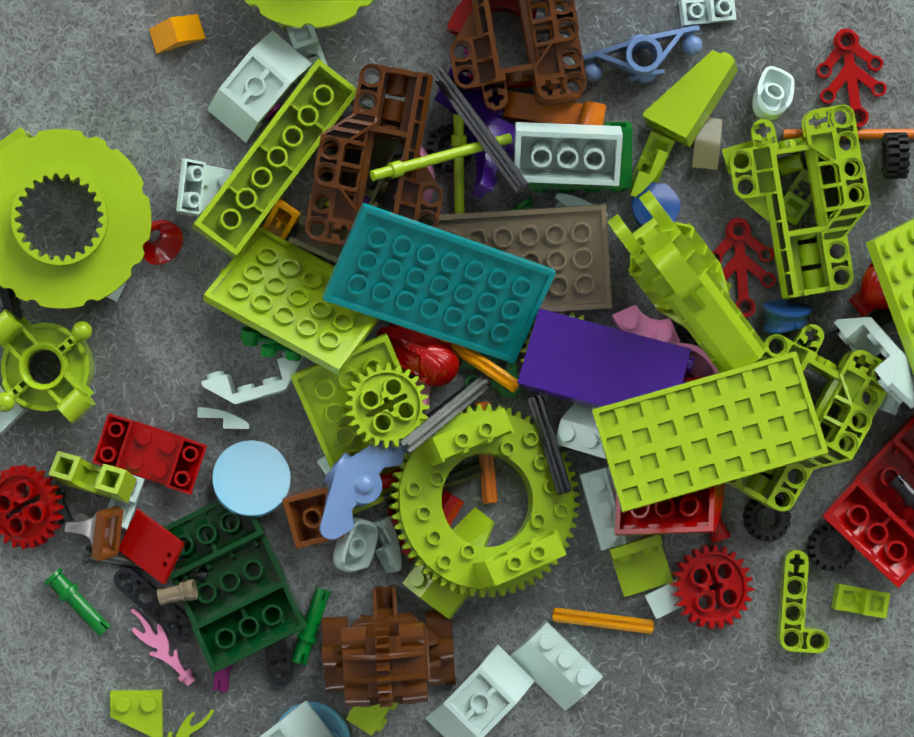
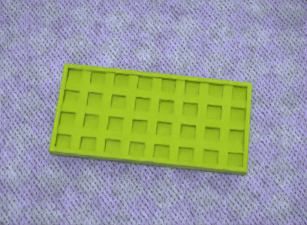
(709, 431)

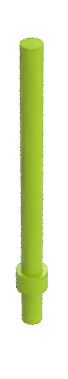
(458, 139)
(398, 168)

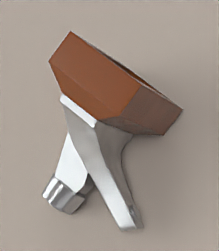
(102, 530)

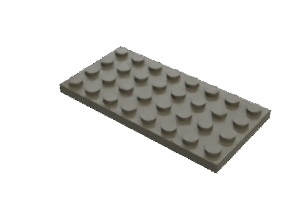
(562, 238)

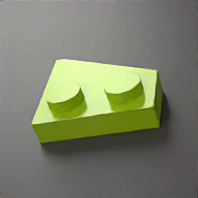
(139, 710)

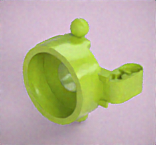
(70, 390)

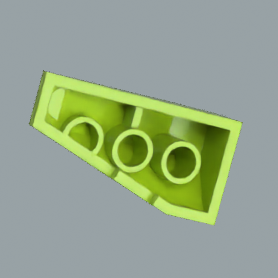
(474, 529)

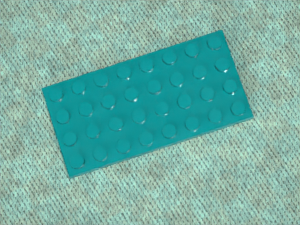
(438, 283)

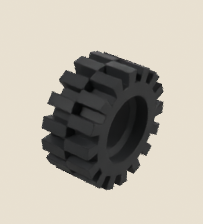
(437, 139)
(895, 155)
(765, 534)
(819, 559)

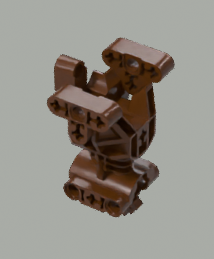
(387, 654)

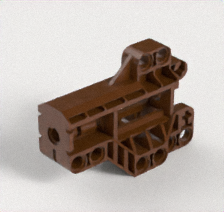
(544, 58)
(365, 126)

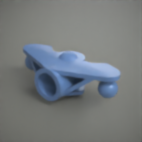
(691, 46)
(354, 483)

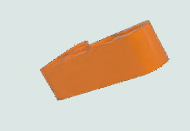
(524, 108)

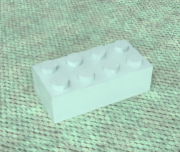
(568, 153)

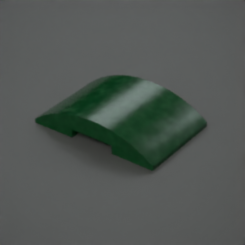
(245, 592)

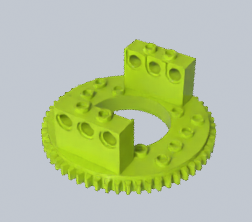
(439, 547)

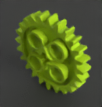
(375, 385)

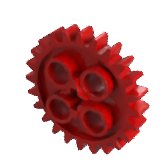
(35, 528)
(689, 591)

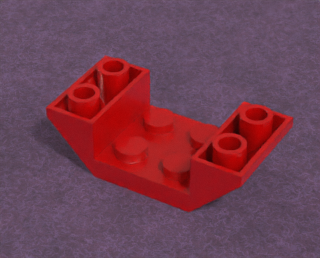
(150, 453)

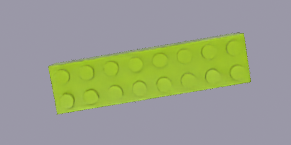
(275, 159)

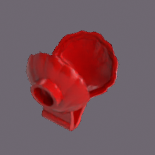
(870, 294)

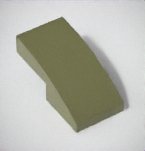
(707, 145)

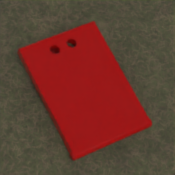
(150, 546)

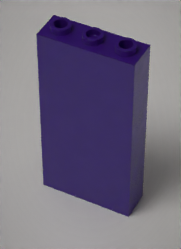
(598, 362)

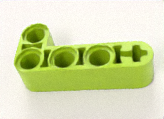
(796, 599)

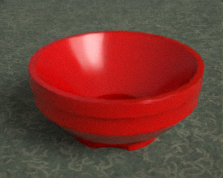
(166, 245)

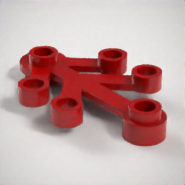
(851, 72)
(742, 262)

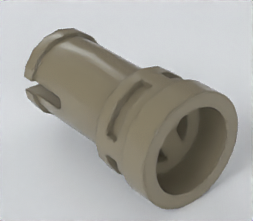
(184, 591)

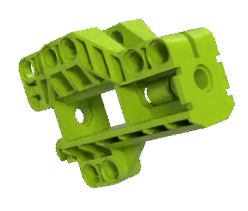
(768, 200)
(688, 286)
(845, 391)

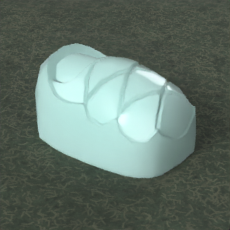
(773, 93)
(357, 547)

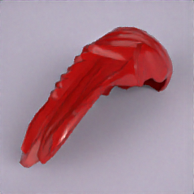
(423, 355)

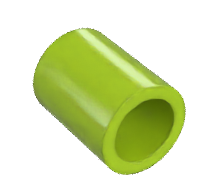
(791, 163)

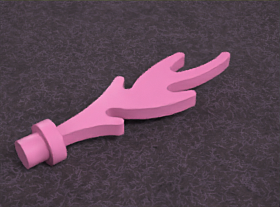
(161, 643)

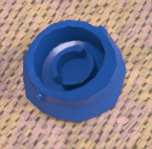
(666, 198)
(785, 316)

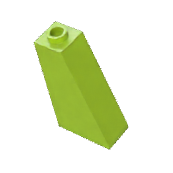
(690, 101)

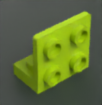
(641, 564)

